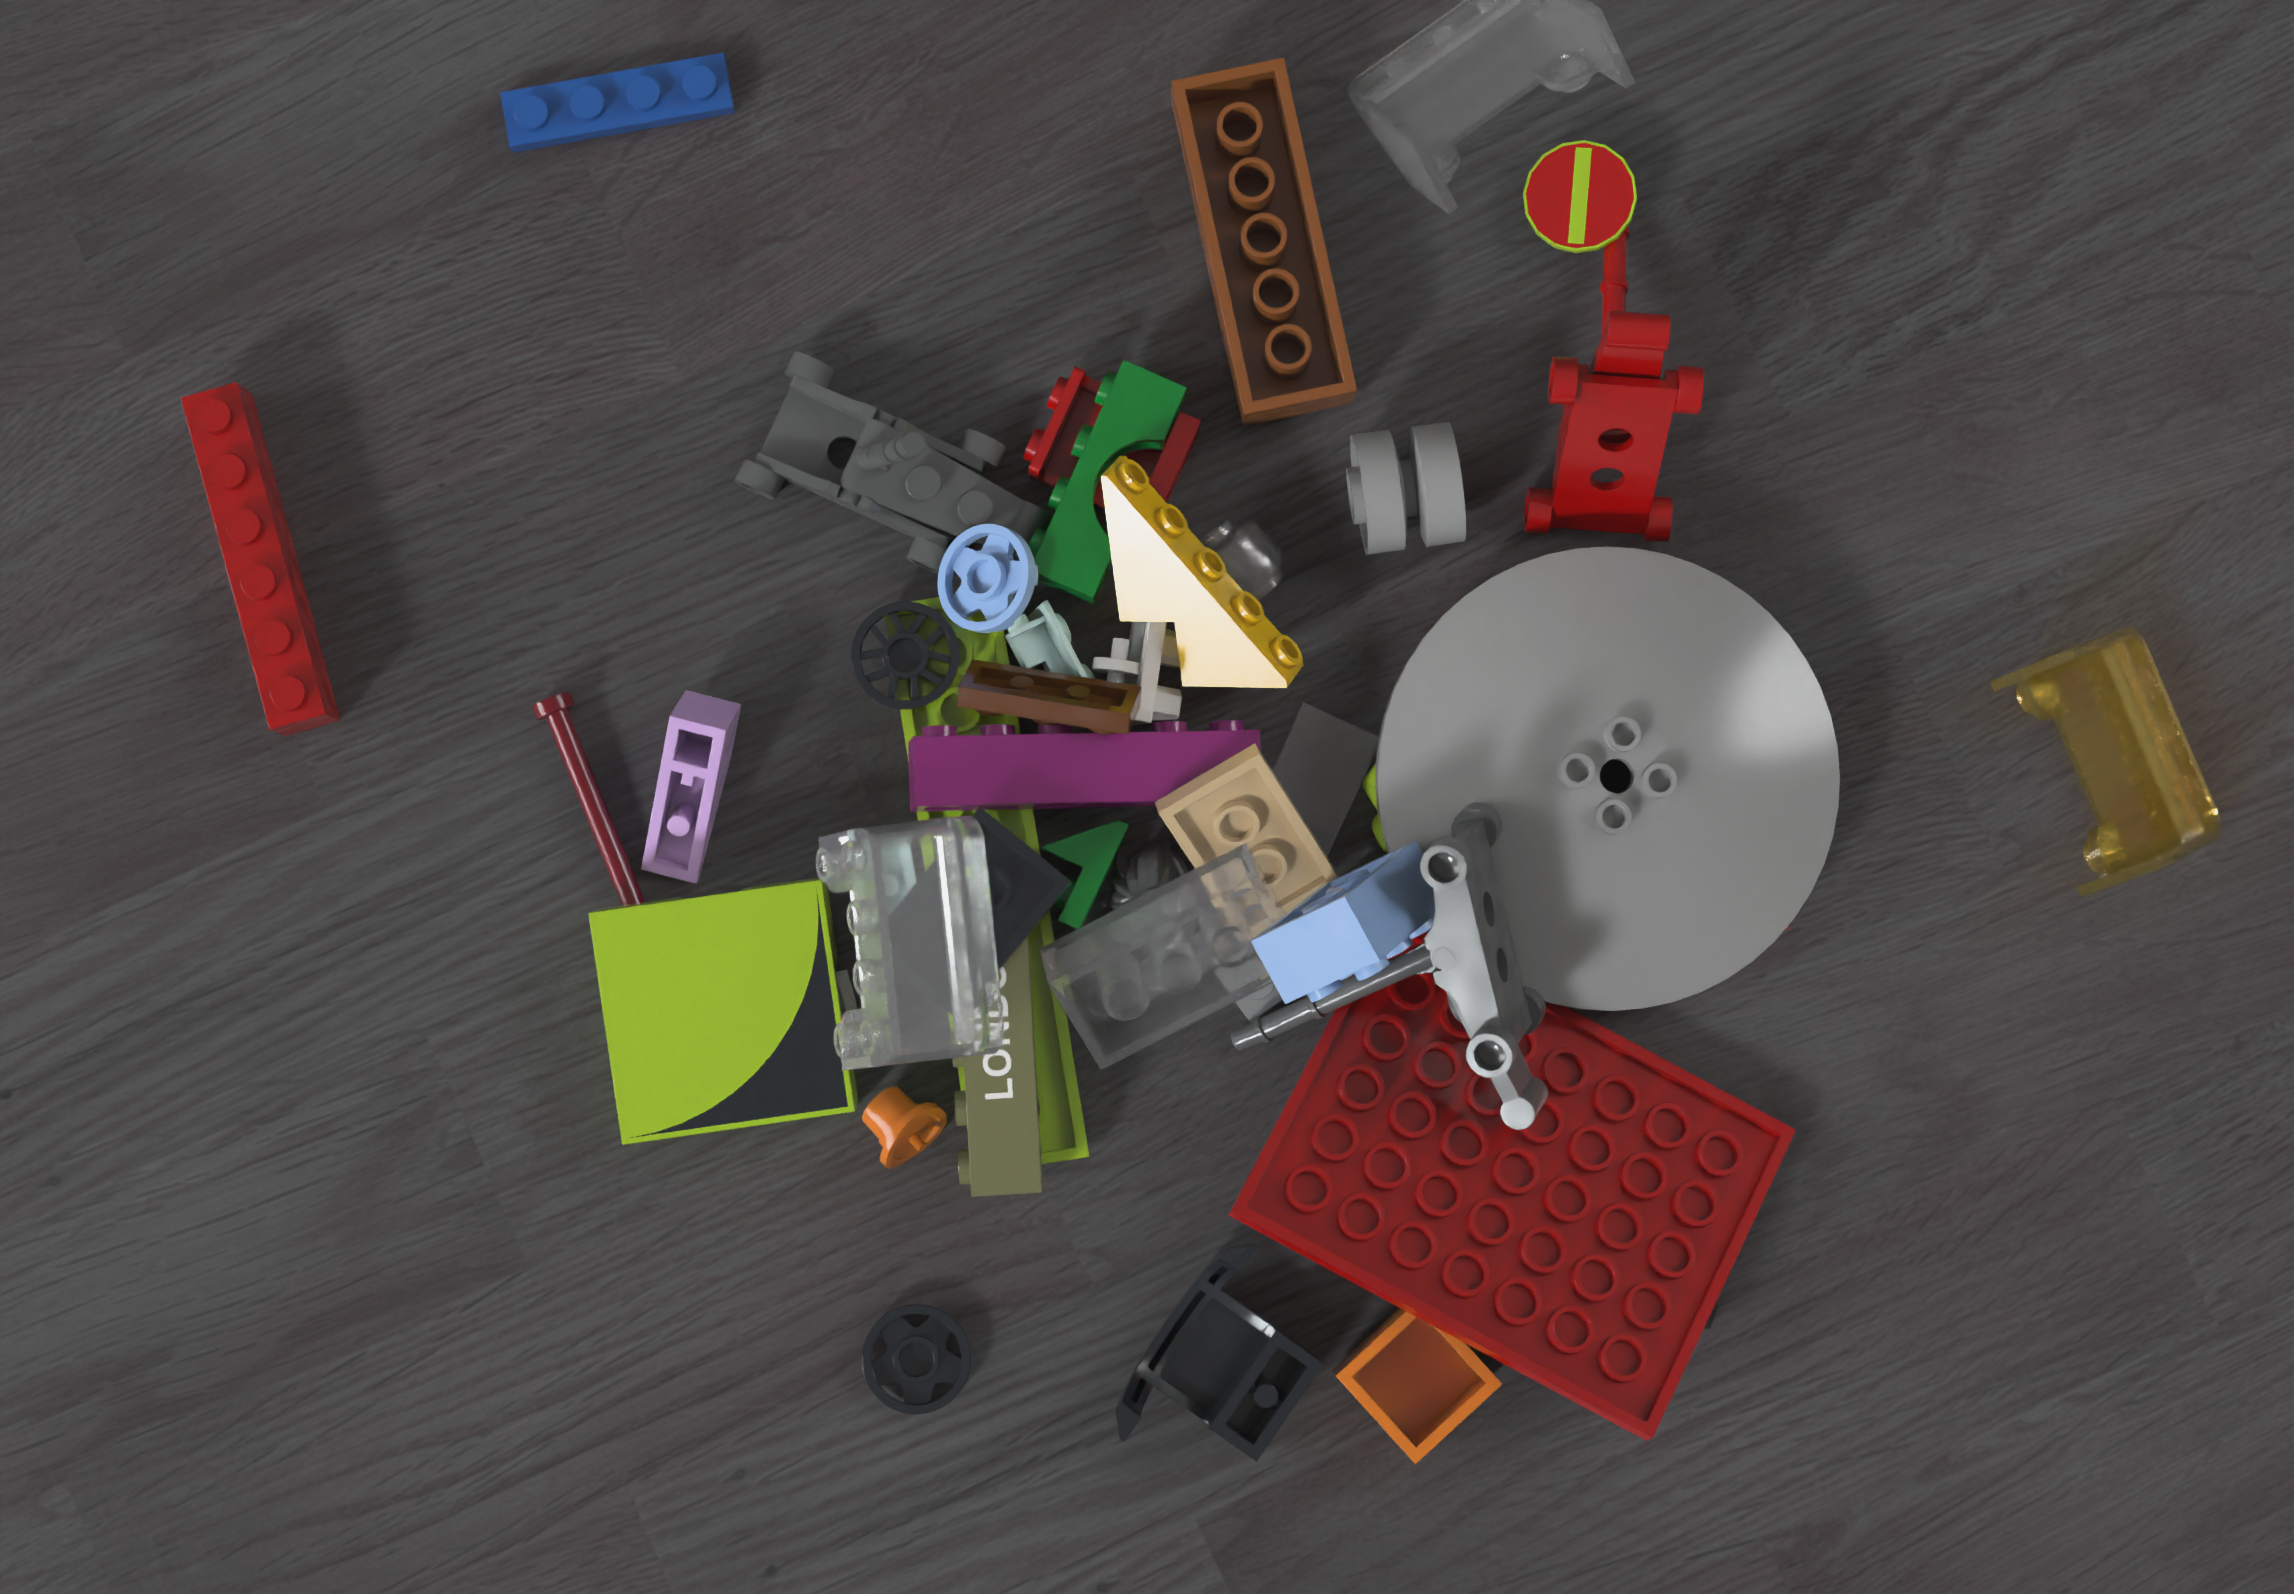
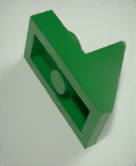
(1093, 854)

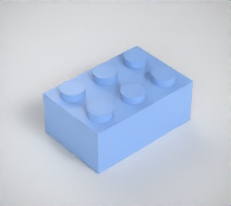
(1349, 926)

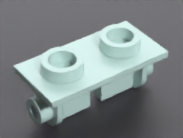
(1045, 641)

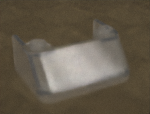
(1471, 70)

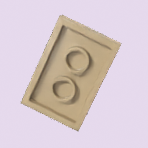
(1242, 805)

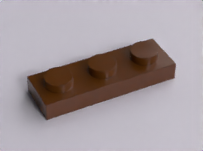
(1049, 697)

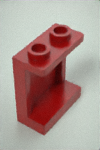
(1075, 405)

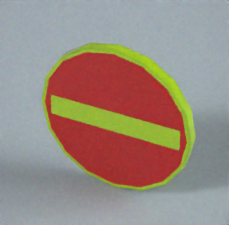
(1580, 196)

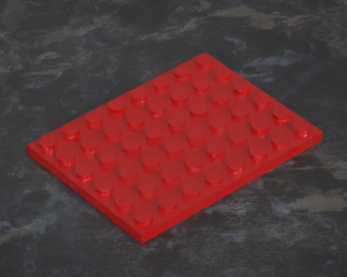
(1547, 1246)

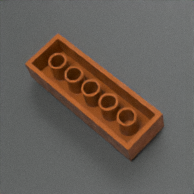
(1263, 242)

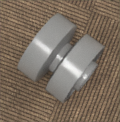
(1391, 489)

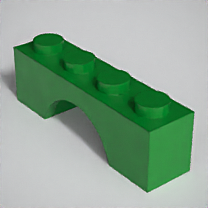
(1134, 416)

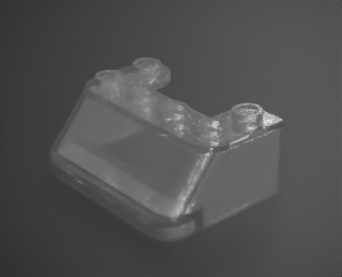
(919, 942)

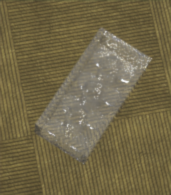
(1165, 957)

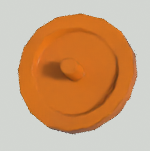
(902, 1125)

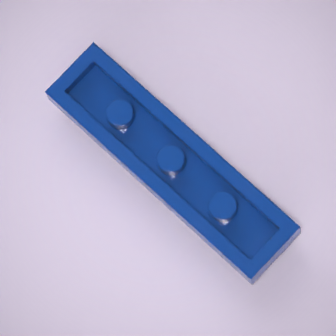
(617, 102)

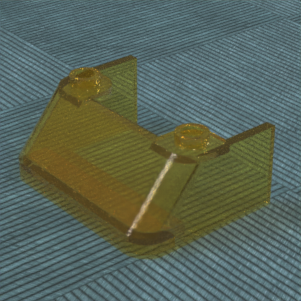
(2125, 752)

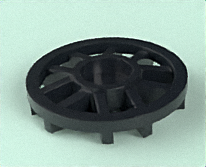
(905, 655)

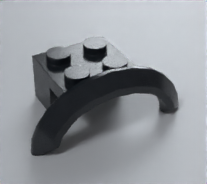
(1222, 1363)

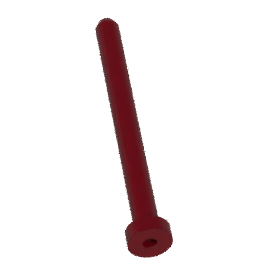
(556, 713)

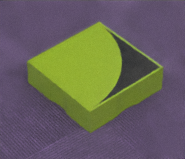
(721, 1010)

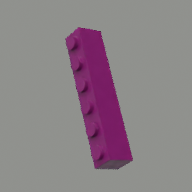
(1062, 766)

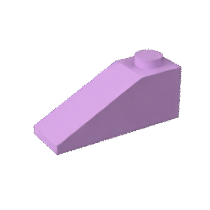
(690, 784)

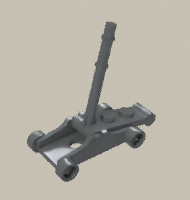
(893, 472)
(1469, 959)

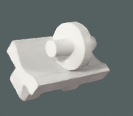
(1138, 664)

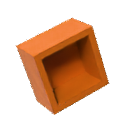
(1416, 1381)

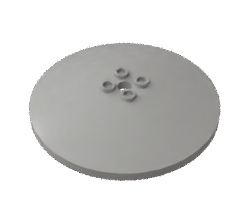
(1642, 666)

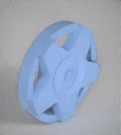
(987, 578)

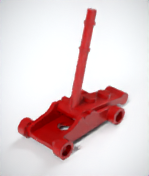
(1615, 419)

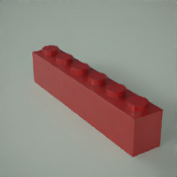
(260, 559)

